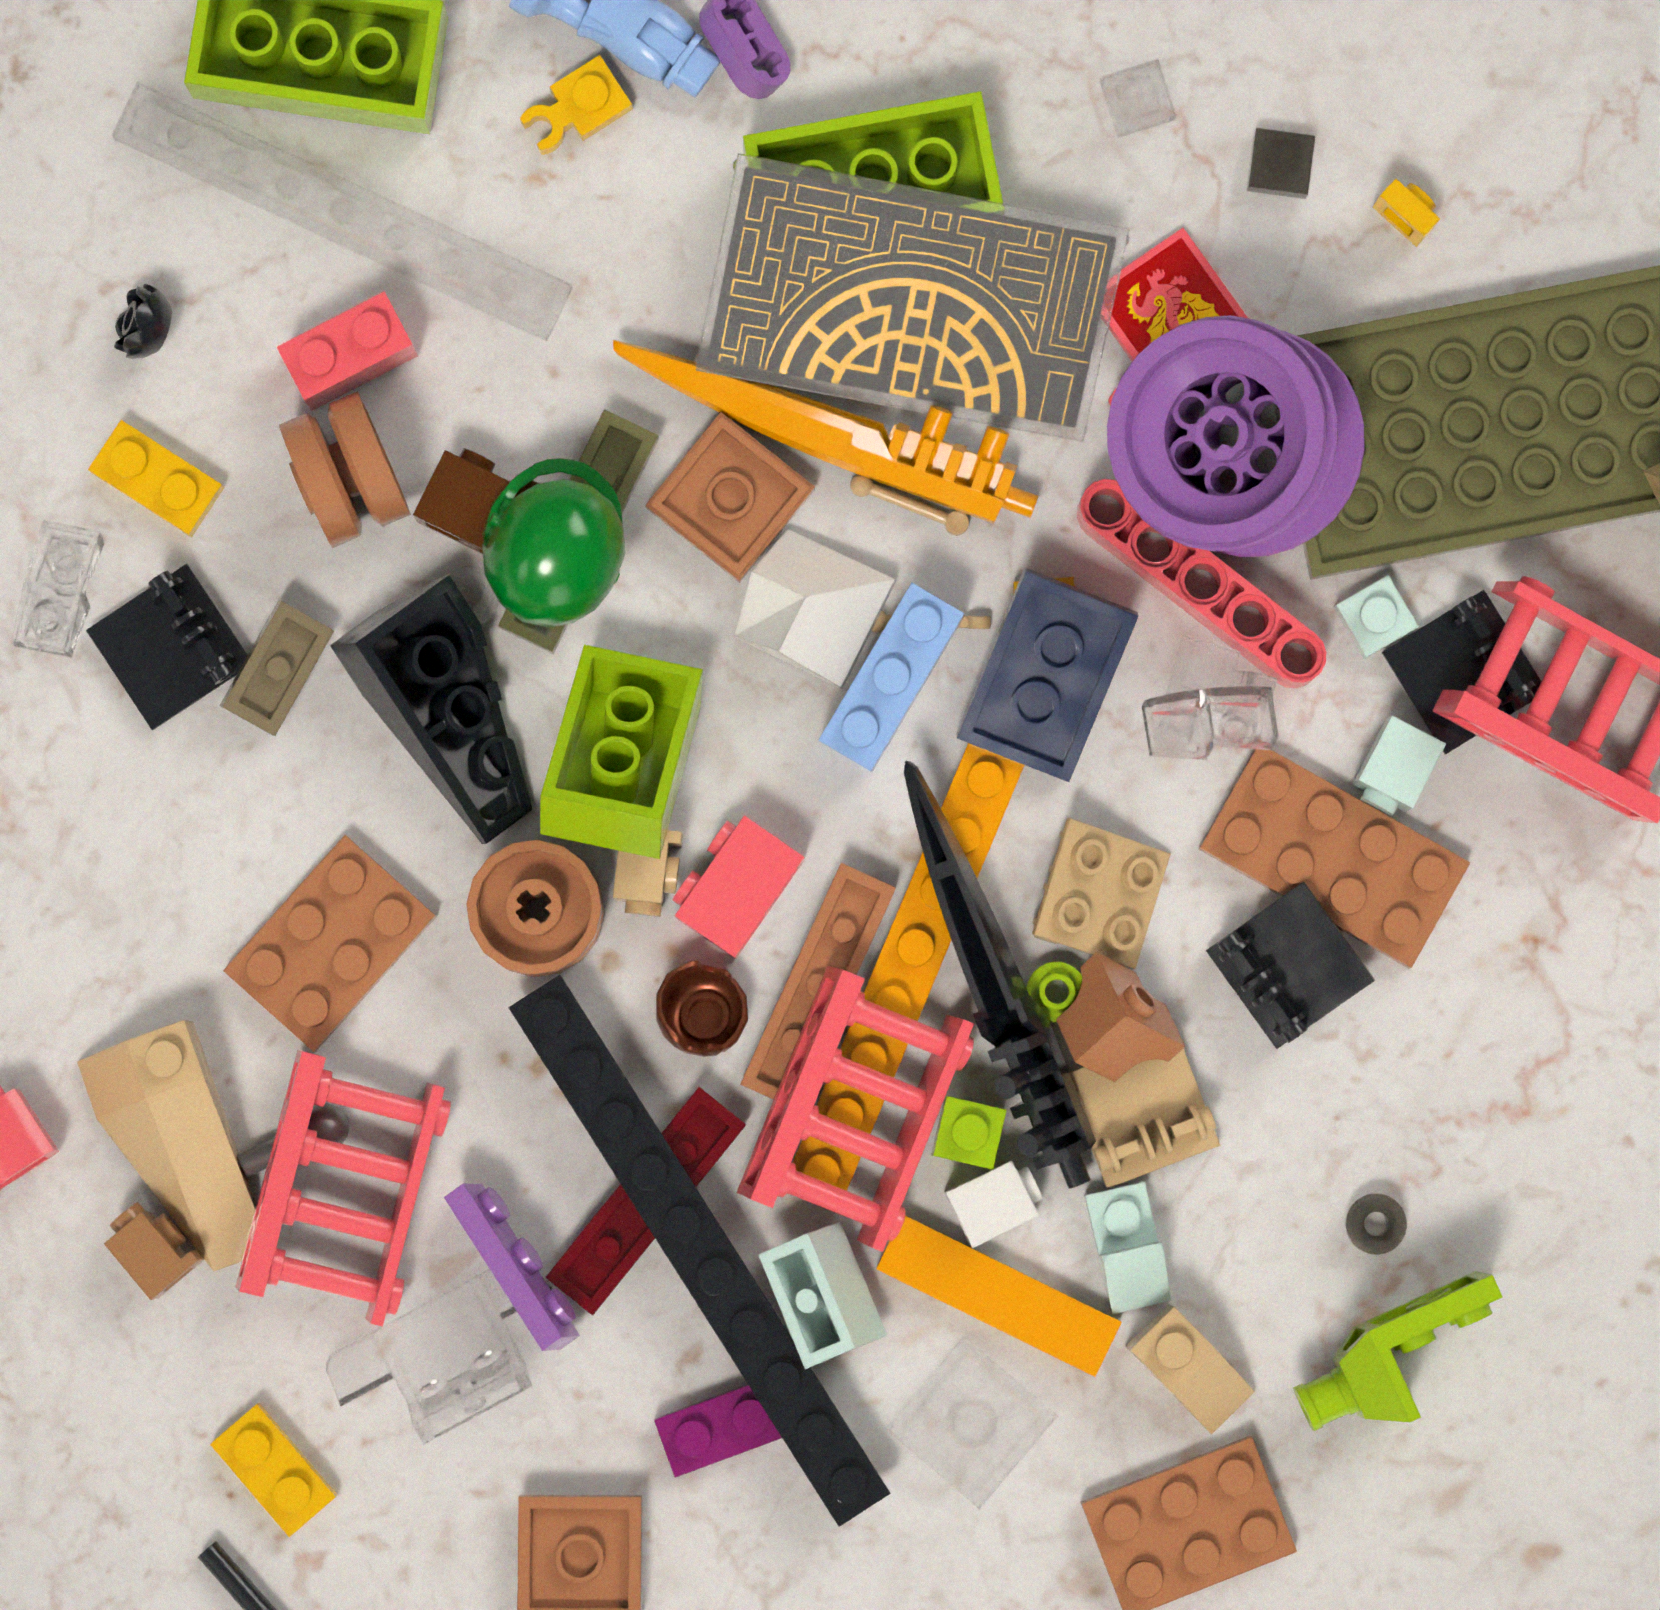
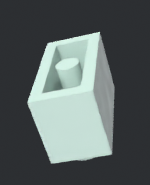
(822, 1295)

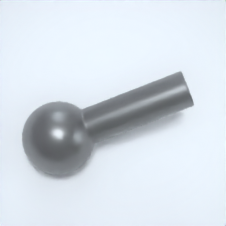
(328, 1122)

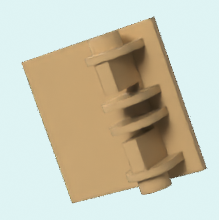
(1100, 893)
(1145, 1117)

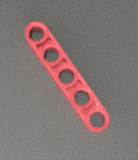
(1215, 612)

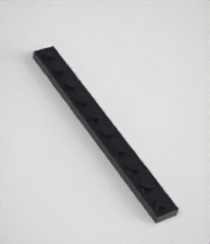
(699, 1250)

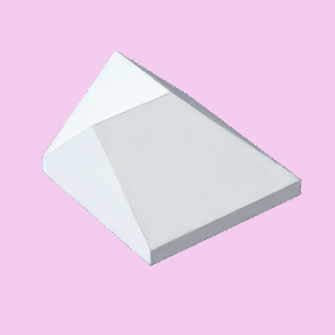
(812, 607)

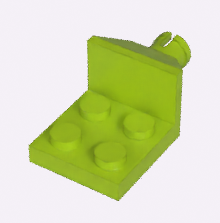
(1366, 1370)

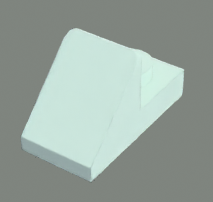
(1128, 1247)

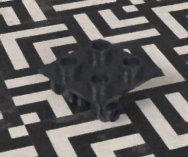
(168, 646)
(1452, 656)
(1290, 965)

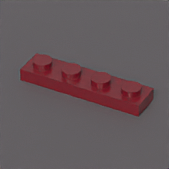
(617, 1232)

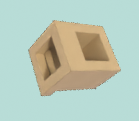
(644, 879)

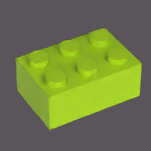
(621, 751)

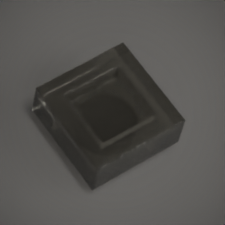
(1280, 163)

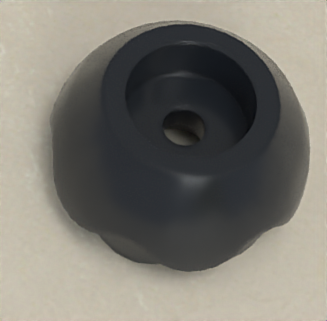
(144, 323)

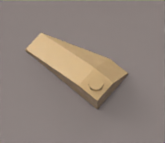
(172, 1128)

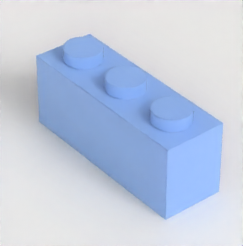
(892, 677)

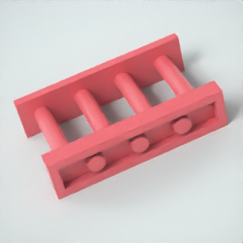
(1529, 732)
(796, 1117)
(283, 1205)

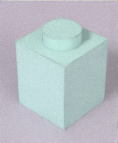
(1397, 766)

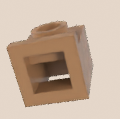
(151, 1250)

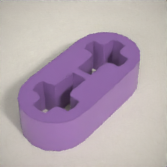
(745, 44)

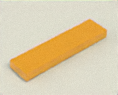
(999, 1296)

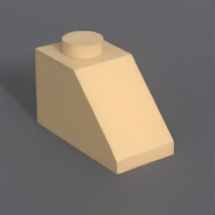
(1190, 1368)

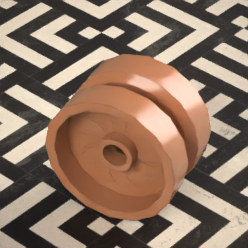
(343, 470)
(500, 900)

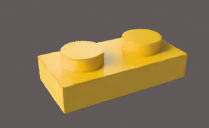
(156, 478)
(273, 1469)

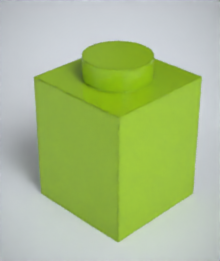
(968, 1132)

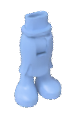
(639, 33)

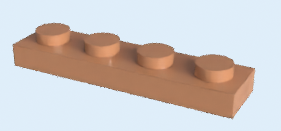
(836, 939)

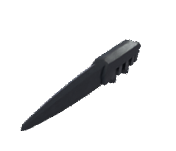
(1005, 1009)

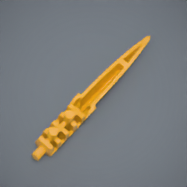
(902, 459)

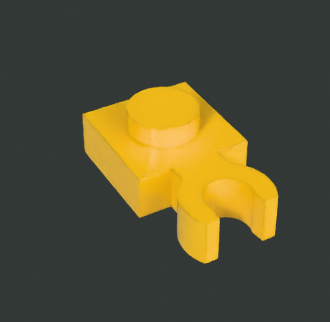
(585, 100)

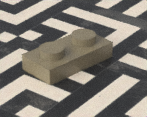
(276, 668)

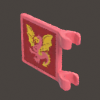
(1166, 290)

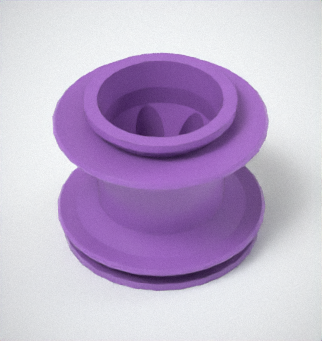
(1159, 421)

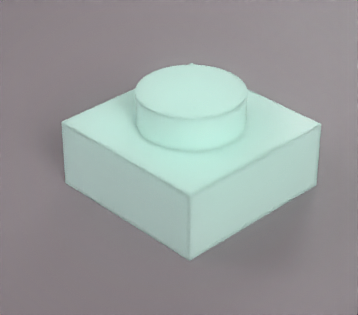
(1376, 617)

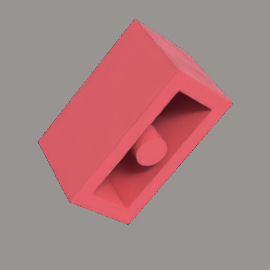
(347, 351)
(737, 886)

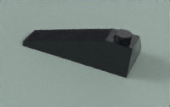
(434, 690)

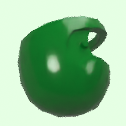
(554, 545)

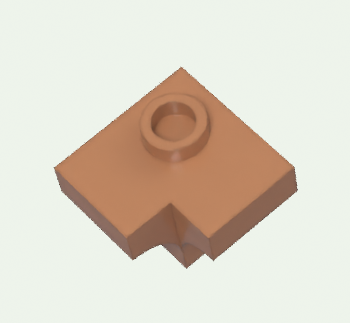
(1116, 1021)

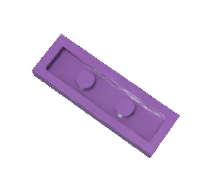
(514, 1265)

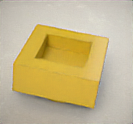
(1407, 210)

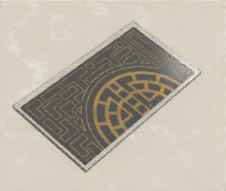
(911, 297)

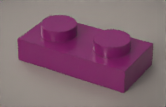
(714, 1430)

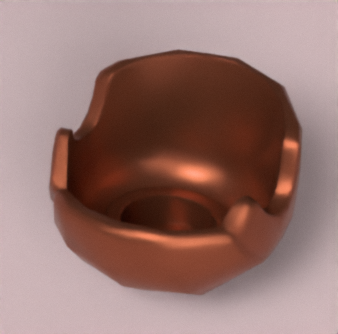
(701, 1009)

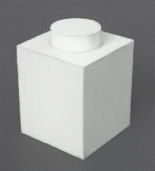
(994, 1202)

